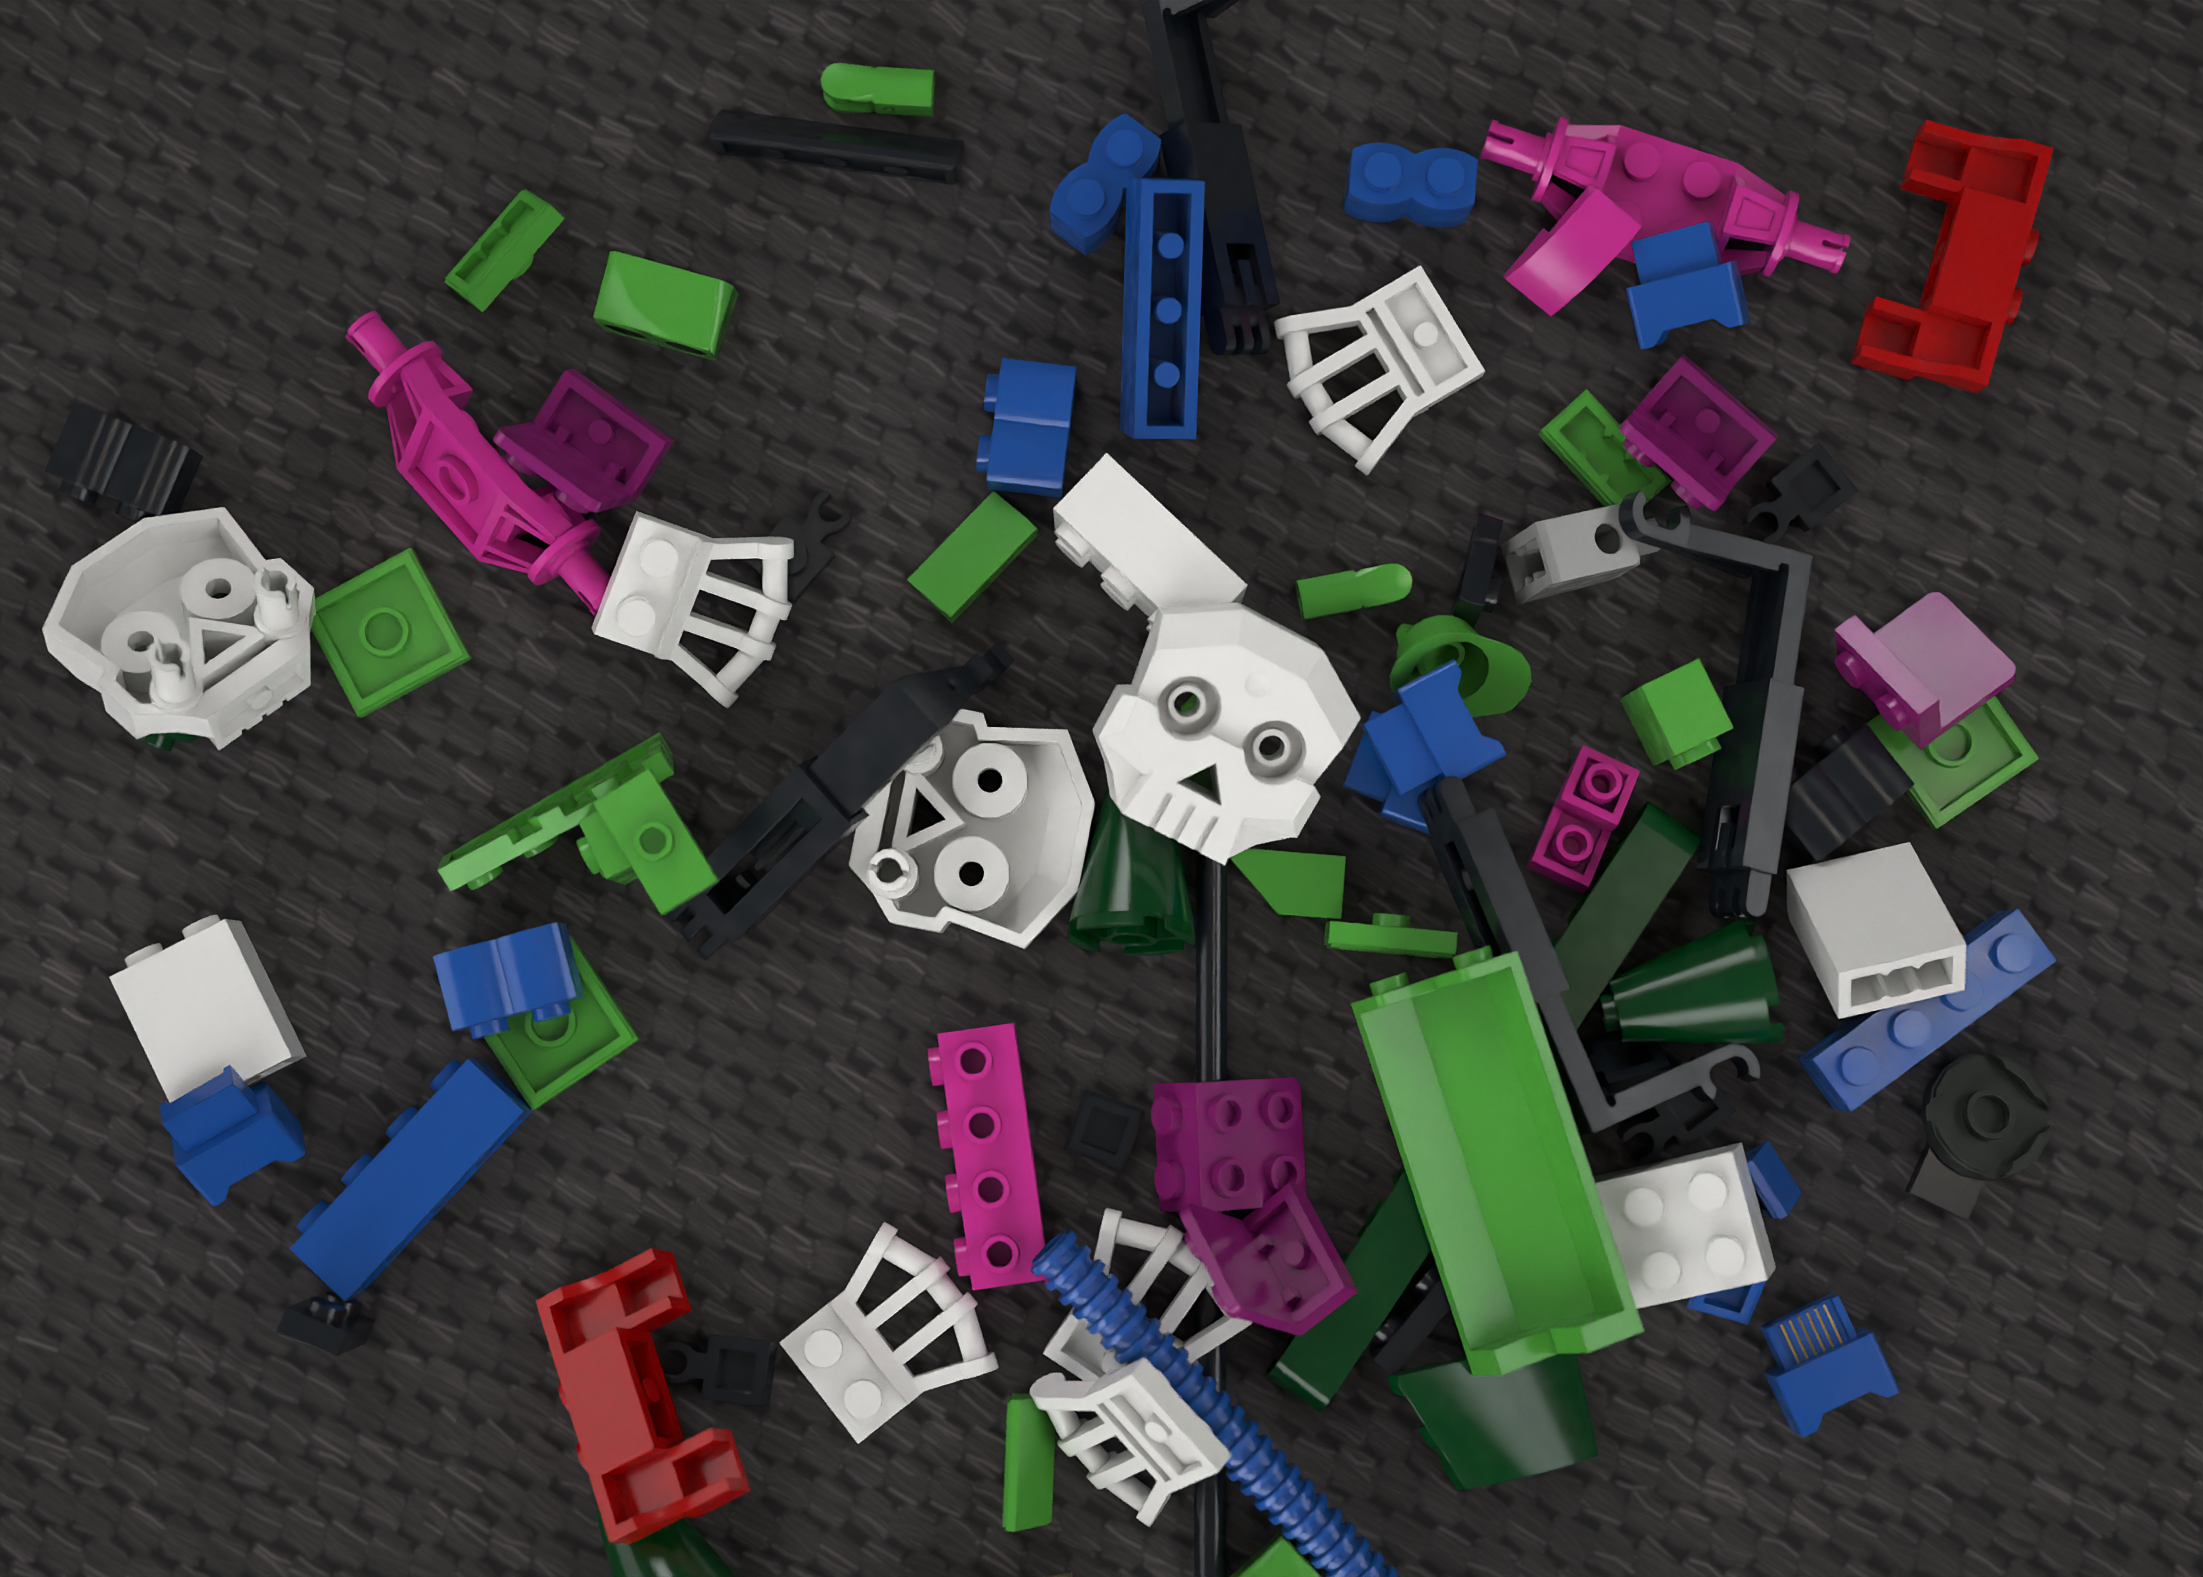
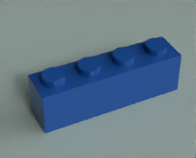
(1161, 307)
(1887, 1042)
(410, 1178)

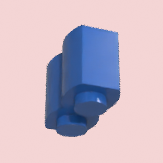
(1426, 187)
(1092, 195)
(1029, 427)
(509, 978)

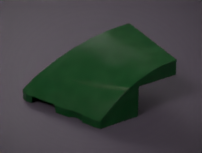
(1500, 1424)

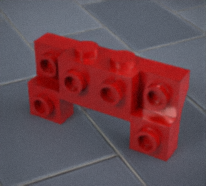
(1975, 264)
(622, 1402)

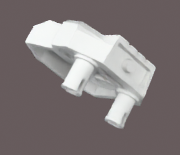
(208, 658)
(1248, 685)
(1023, 835)

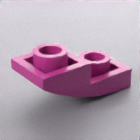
(1573, 252)
(1583, 819)

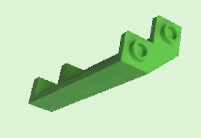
(1496, 1164)

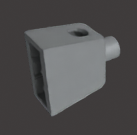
(1571, 553)

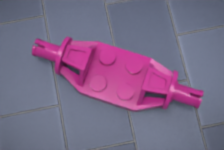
(1667, 190)
(464, 476)

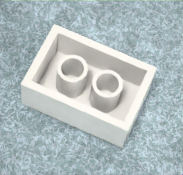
(1139, 545)
(1687, 1225)

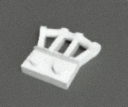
(1412, 340)
(657, 586)
(1082, 1352)
(856, 1365)
(1148, 1420)

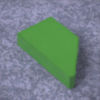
(1296, 881)

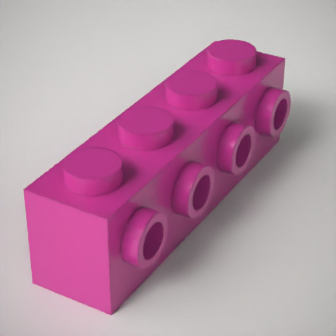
(991, 1155)

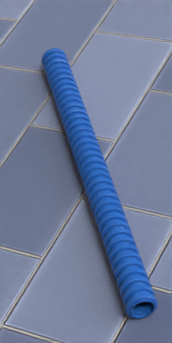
(1251, 1458)

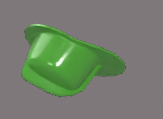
(1492, 672)

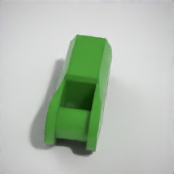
(882, 89)
(1352, 590)

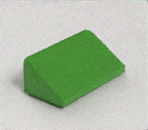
(973, 556)
(1028, 1465)

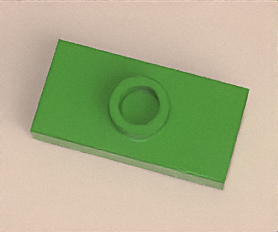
(504, 250)
(1593, 450)
(656, 842)
(1390, 936)

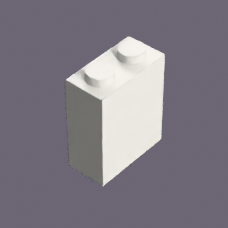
(1875, 930)
(206, 1008)

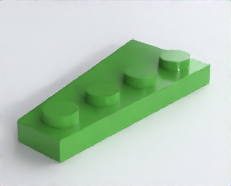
(540, 824)

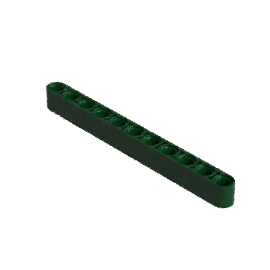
(1394, 1236)

